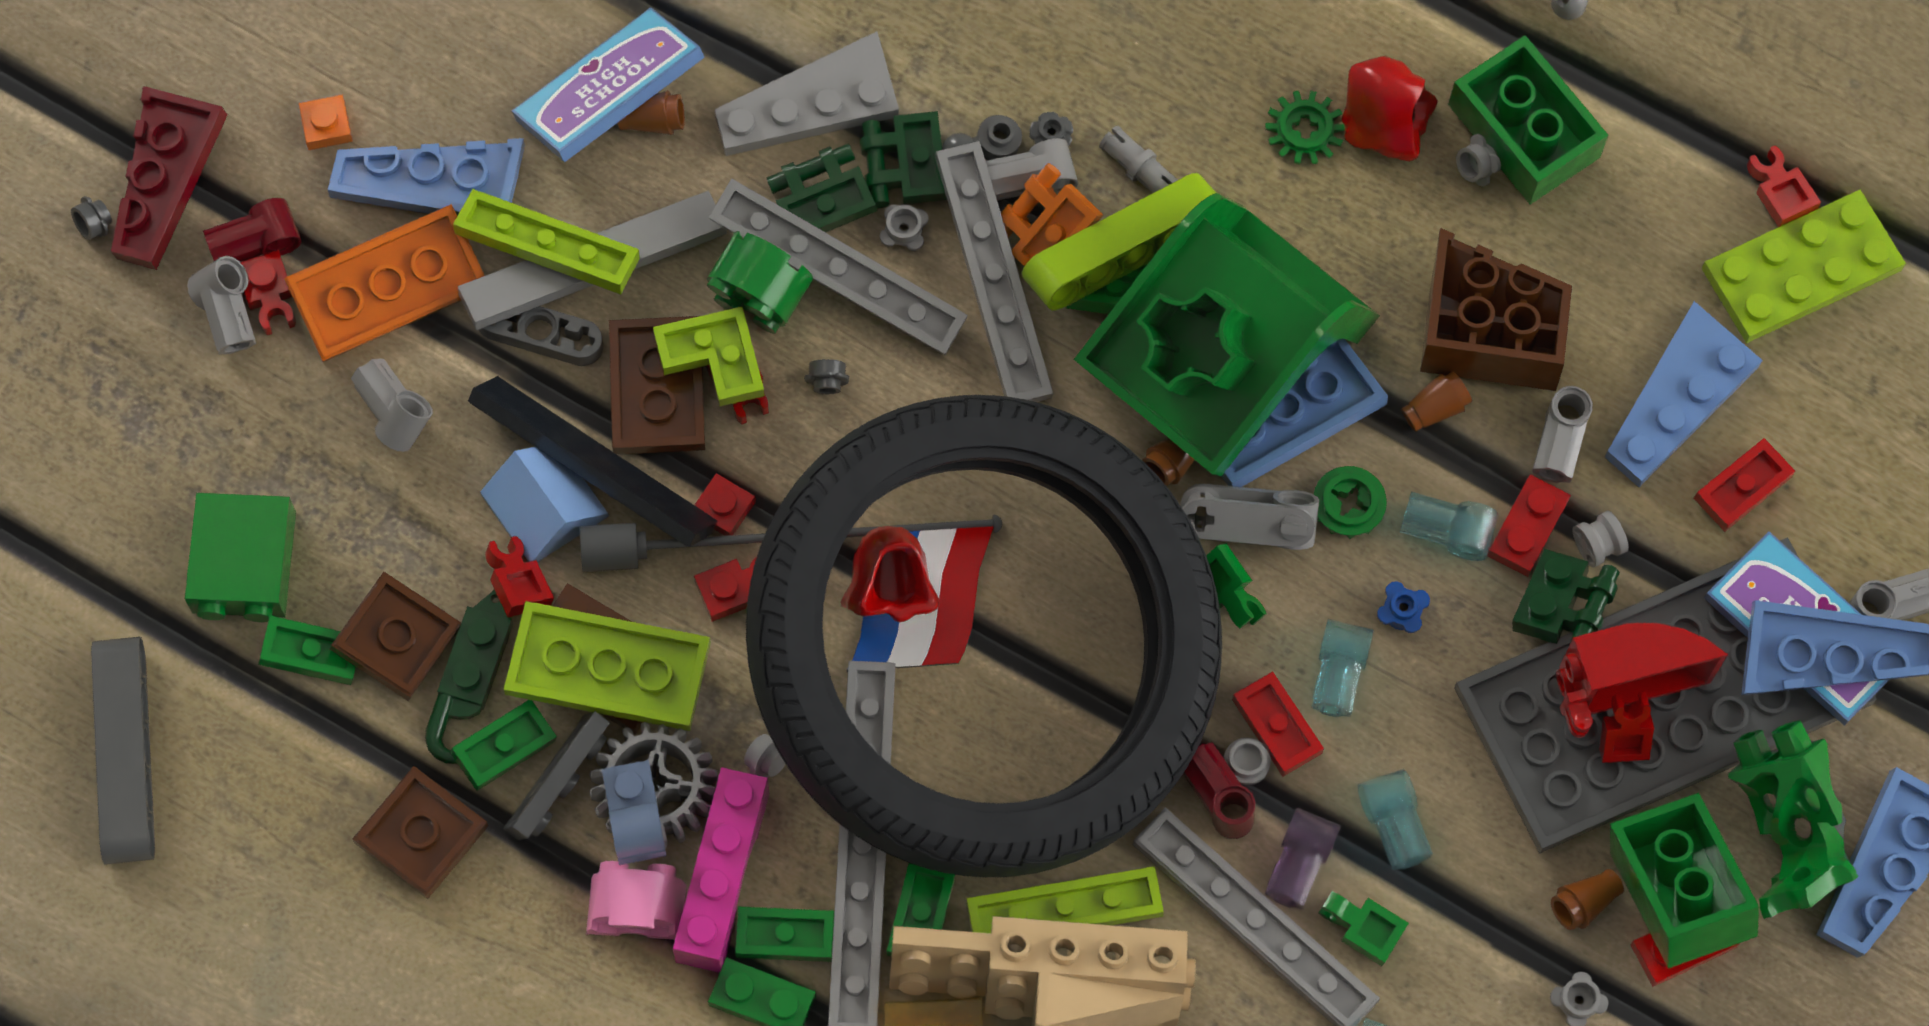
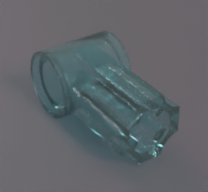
(1463, 527)
(1343, 657)
(1392, 807)

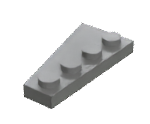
(812, 100)

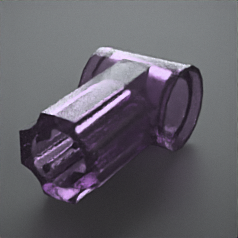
(1305, 849)

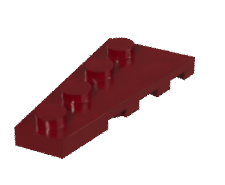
(166, 164)

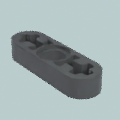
(573, 327)

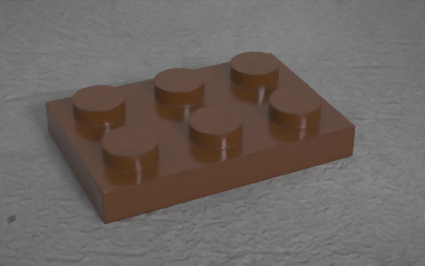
(647, 407)

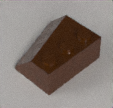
(1494, 318)

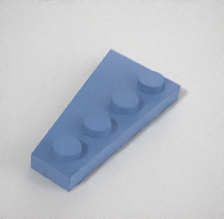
(1687, 386)
(1889, 866)

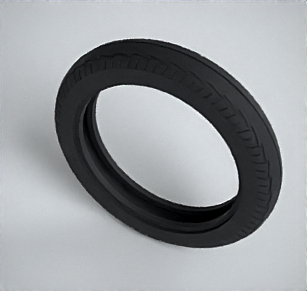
(1139, 521)

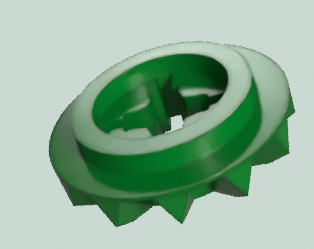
(1341, 483)

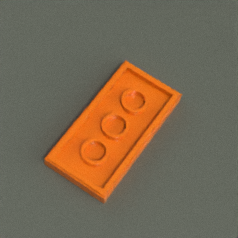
(384, 283)

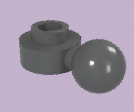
(991, 146)

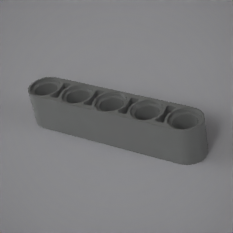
(122, 750)

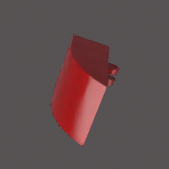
(1628, 662)

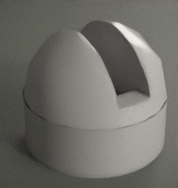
(1570, 10)

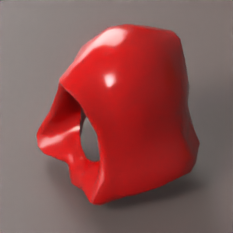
(1381, 108)
(890, 576)

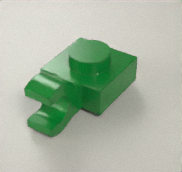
(1230, 582)
(1370, 929)

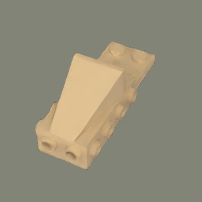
(1042, 984)

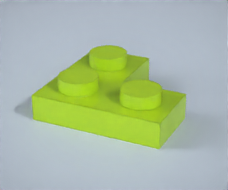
(716, 341)

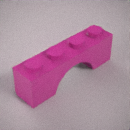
(719, 870)

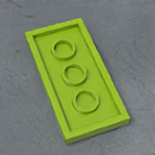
(1803, 266)
(607, 666)

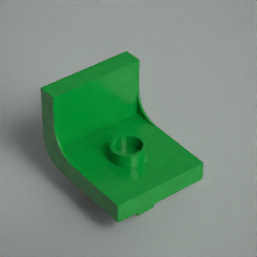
(1220, 330)

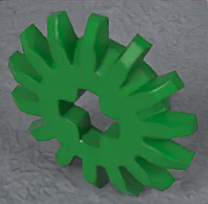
(1317, 115)

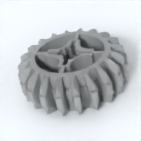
(674, 788)

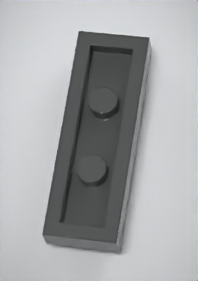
(558, 777)

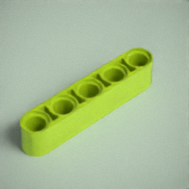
(1112, 245)

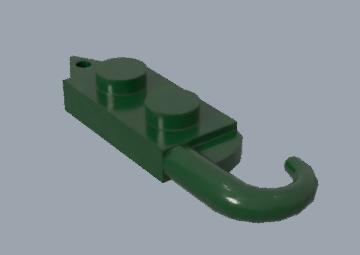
(469, 671)

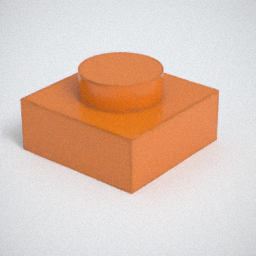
(325, 122)

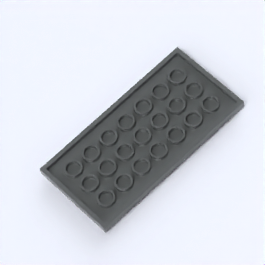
(1561, 778)

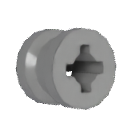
(1600, 538)

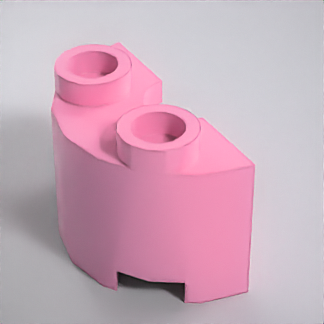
(635, 901)

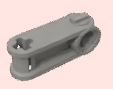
(1253, 515)

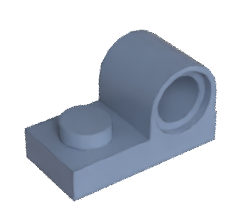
(633, 812)

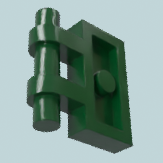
(916, 142)
(829, 202)
(1553, 592)

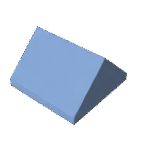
(541, 502)

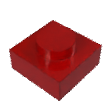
(726, 504)

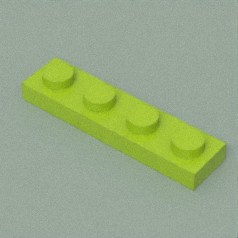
(546, 241)
(1090, 900)

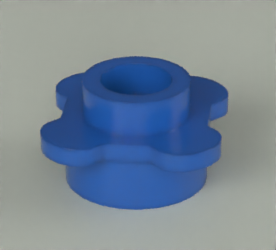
(1394, 616)

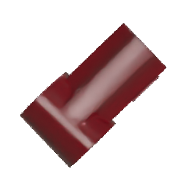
(262, 231)
(1219, 787)

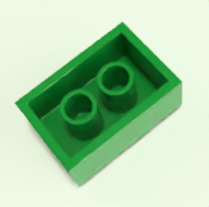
(1528, 119)
(1684, 880)

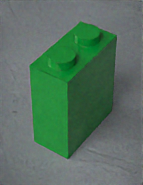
(240, 556)

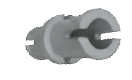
(1139, 163)

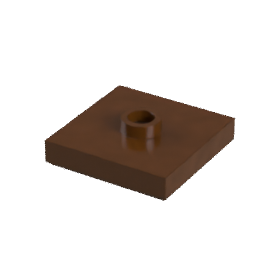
(395, 636)
(420, 832)

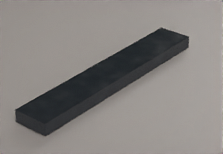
(592, 461)

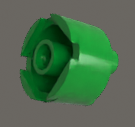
(759, 279)

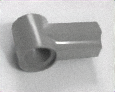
(1012, 172)
(218, 292)
(399, 411)
(1562, 436)
(1895, 598)

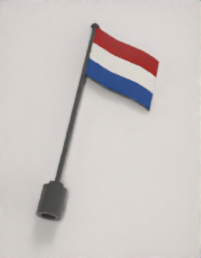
(939, 638)

